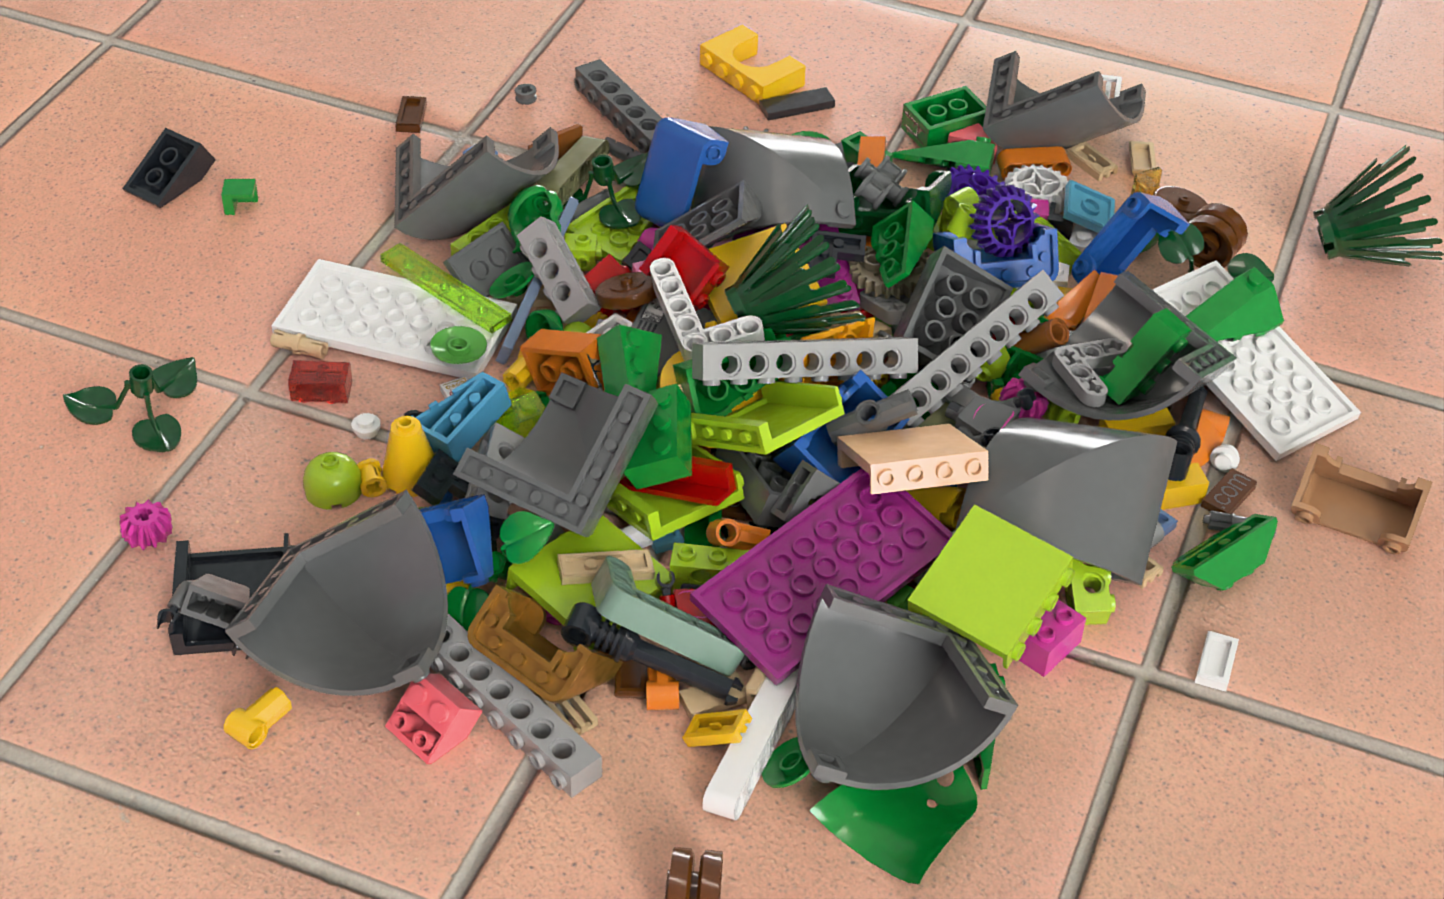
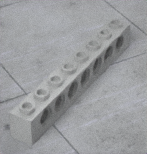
(1038, 290)
(709, 355)
(518, 713)

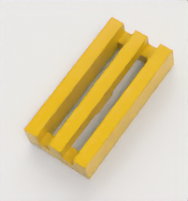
(717, 728)

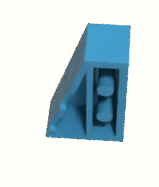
(464, 415)

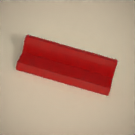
(709, 484)

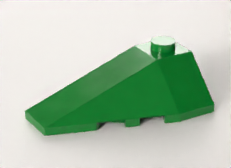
(953, 154)
(901, 241)
(1240, 308)
(717, 399)

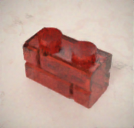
(320, 381)

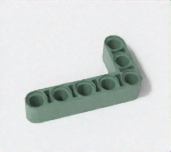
(660, 622)

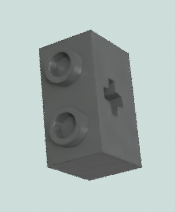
(802, 491)

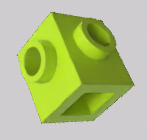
(584, 249)

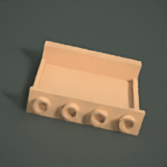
(914, 457)

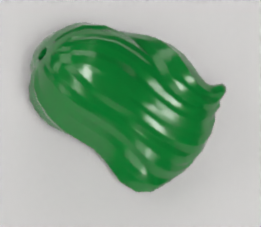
(529, 206)

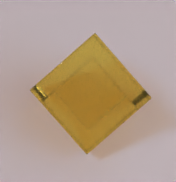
(1147, 181)

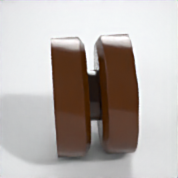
(1222, 232)
(689, 884)

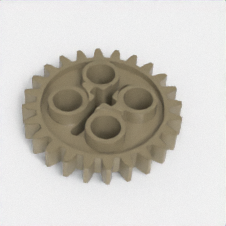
(868, 276)

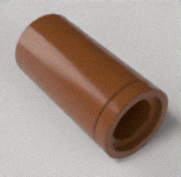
(1044, 336)

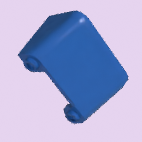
(674, 168)
(1128, 234)
(1015, 270)
(817, 445)
(462, 539)

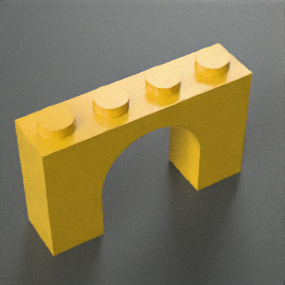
(723, 58)
(1177, 493)

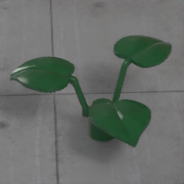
(629, 172)
(1179, 247)
(156, 434)

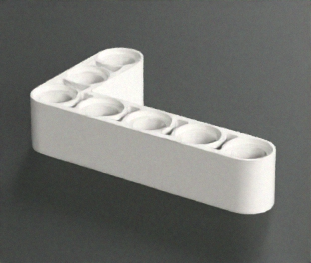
(683, 317)

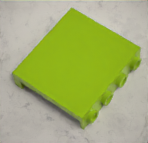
(771, 421)
(662, 515)
(542, 579)
(993, 584)

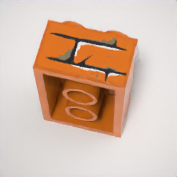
(562, 351)

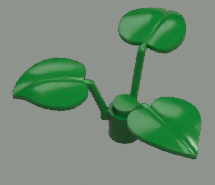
(523, 539)

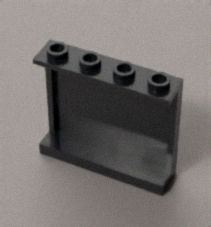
(243, 567)

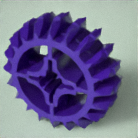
(996, 209)

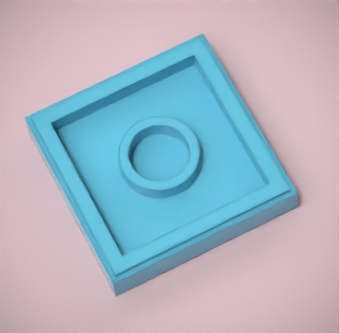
(1087, 206)

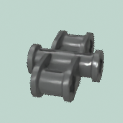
(881, 182)

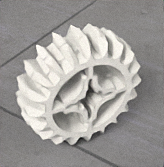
(1040, 184)

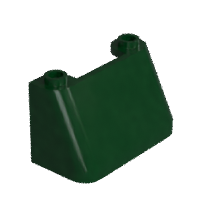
(928, 198)

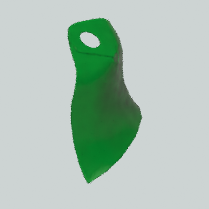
(897, 825)

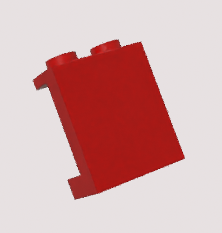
(695, 263)

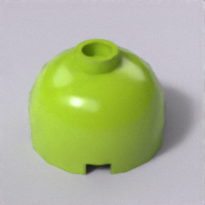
(332, 480)

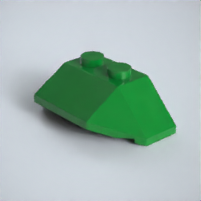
(1228, 553)

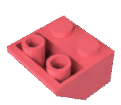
(433, 717)

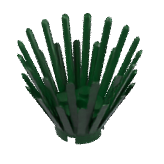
(1360, 229)
(777, 286)

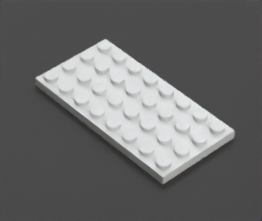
(379, 317)
(1272, 381)

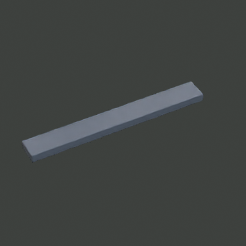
(532, 293)

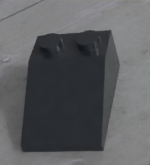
(169, 169)

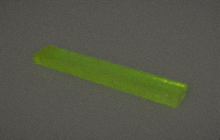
(446, 288)

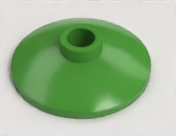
(458, 345)

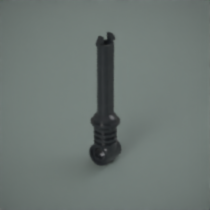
(1186, 435)
(586, 627)

